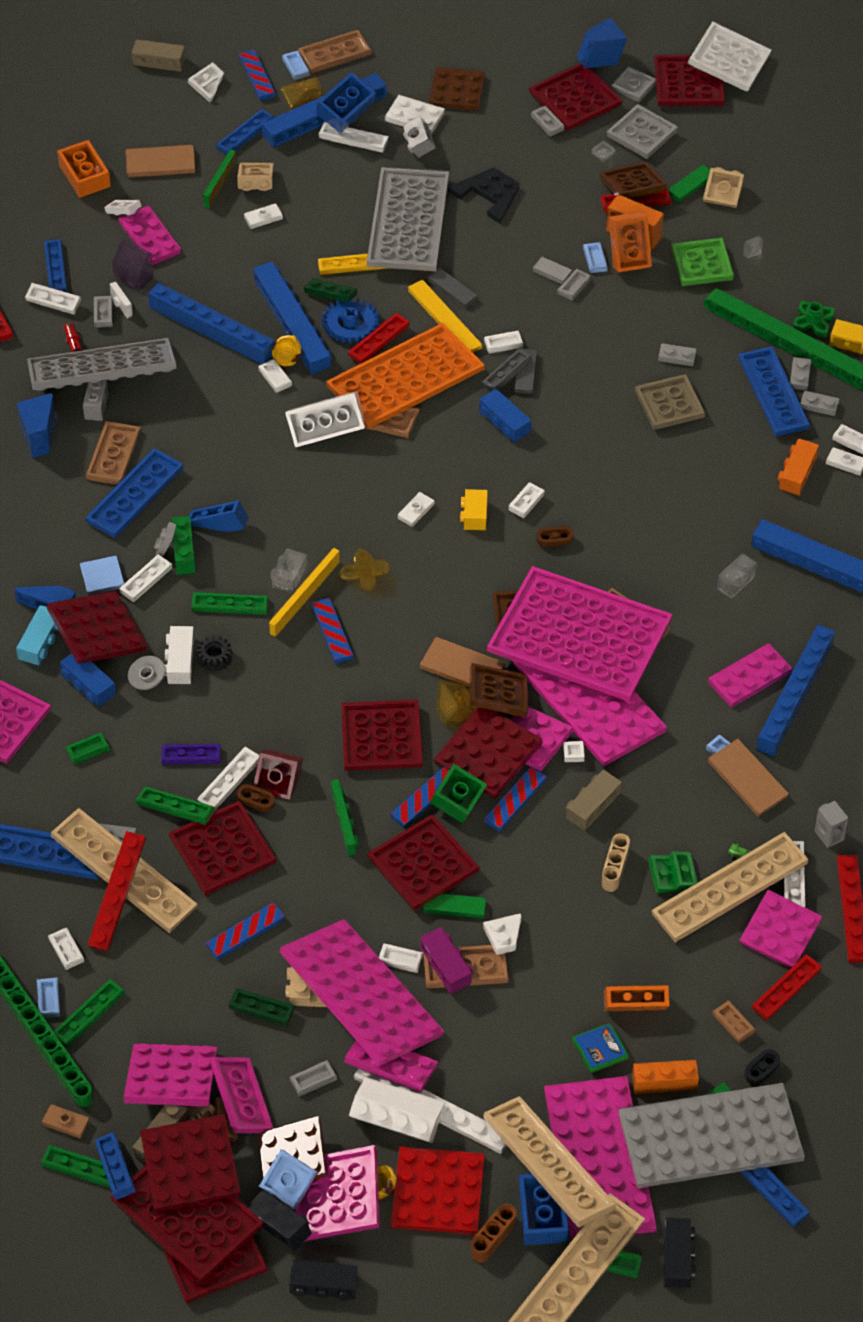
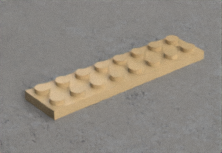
(99, 852)
(729, 887)
(549, 1161)
(580, 1266)

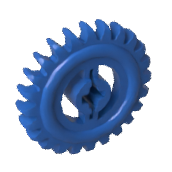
(350, 315)

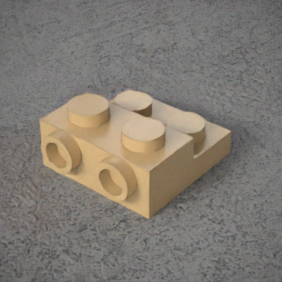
(255, 176)
(723, 187)
(299, 992)

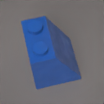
(602, 45)
(37, 423)

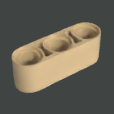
(615, 870)

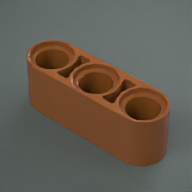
(492, 1242)

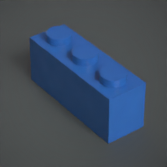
(504, 415)
(88, 679)

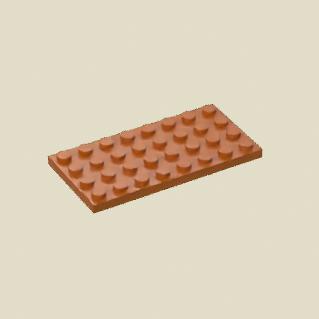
(407, 374)

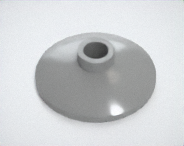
(142, 668)

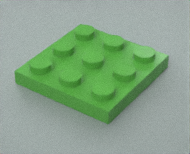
(702, 261)

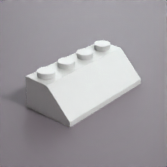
(326, 419)
(397, 1109)

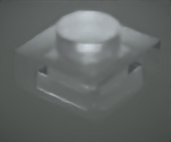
(603, 151)
(753, 247)

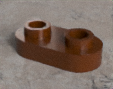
(554, 536)
(257, 798)

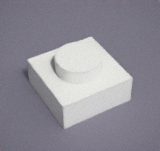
(573, 751)

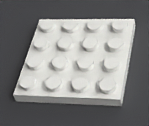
(729, 56)

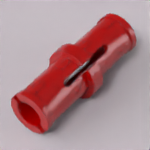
(72, 338)

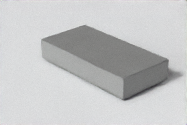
(552, 270)
(574, 284)
(313, 1078)

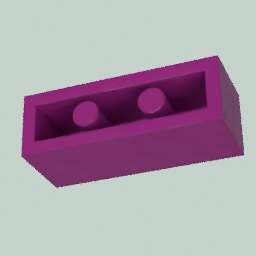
(446, 960)

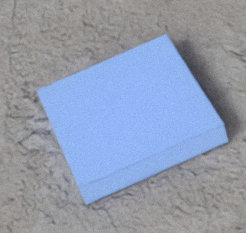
(101, 575)
(288, 1178)

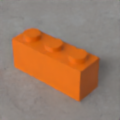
(798, 466)
(636, 998)
(665, 1077)

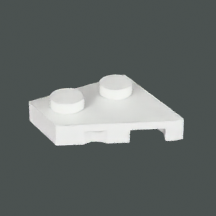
(207, 81)
(503, 933)

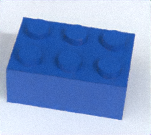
(345, 102)
(540, 1214)

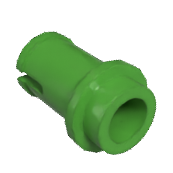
(737, 851)

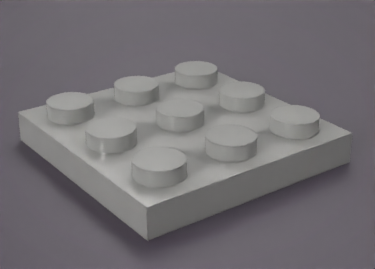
(642, 131)

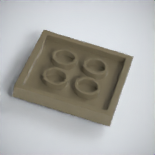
(669, 402)

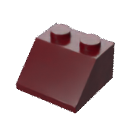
(278, 773)

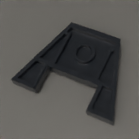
(492, 186)

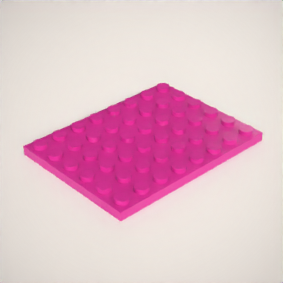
(580, 633)

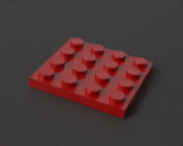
(438, 1190)

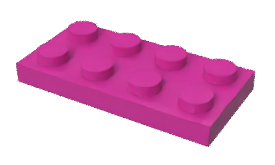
(150, 234)
(750, 675)
(407, 1070)
(241, 1095)

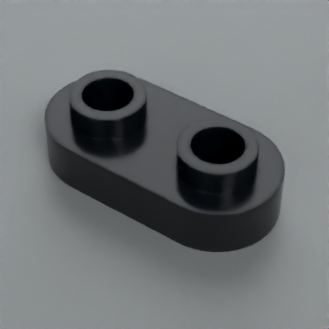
(761, 1068)

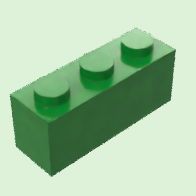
(183, 545)

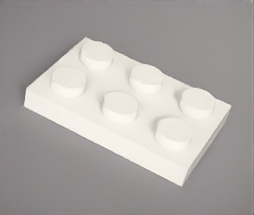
(406, 109)

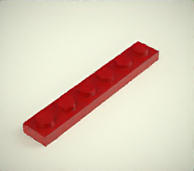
(117, 891)
(851, 906)

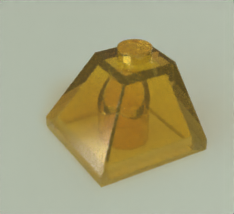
(302, 92)
(453, 703)

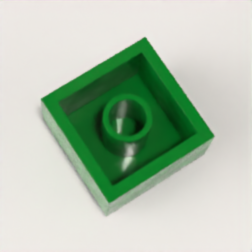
(458, 793)

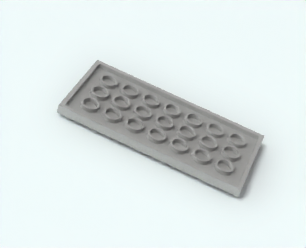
(408, 219)
(101, 364)
(710, 1135)

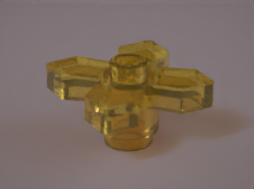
(364, 569)

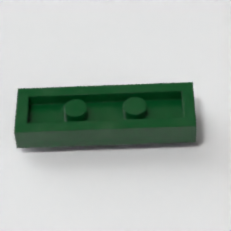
(330, 290)
(261, 1007)

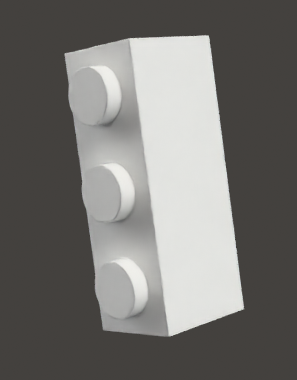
(179, 654)

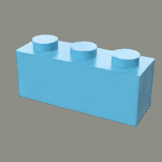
(37, 637)

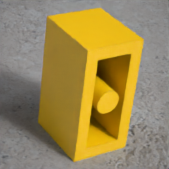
(847, 336)
(475, 509)

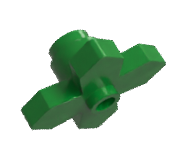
(814, 317)

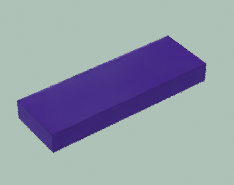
(191, 754)

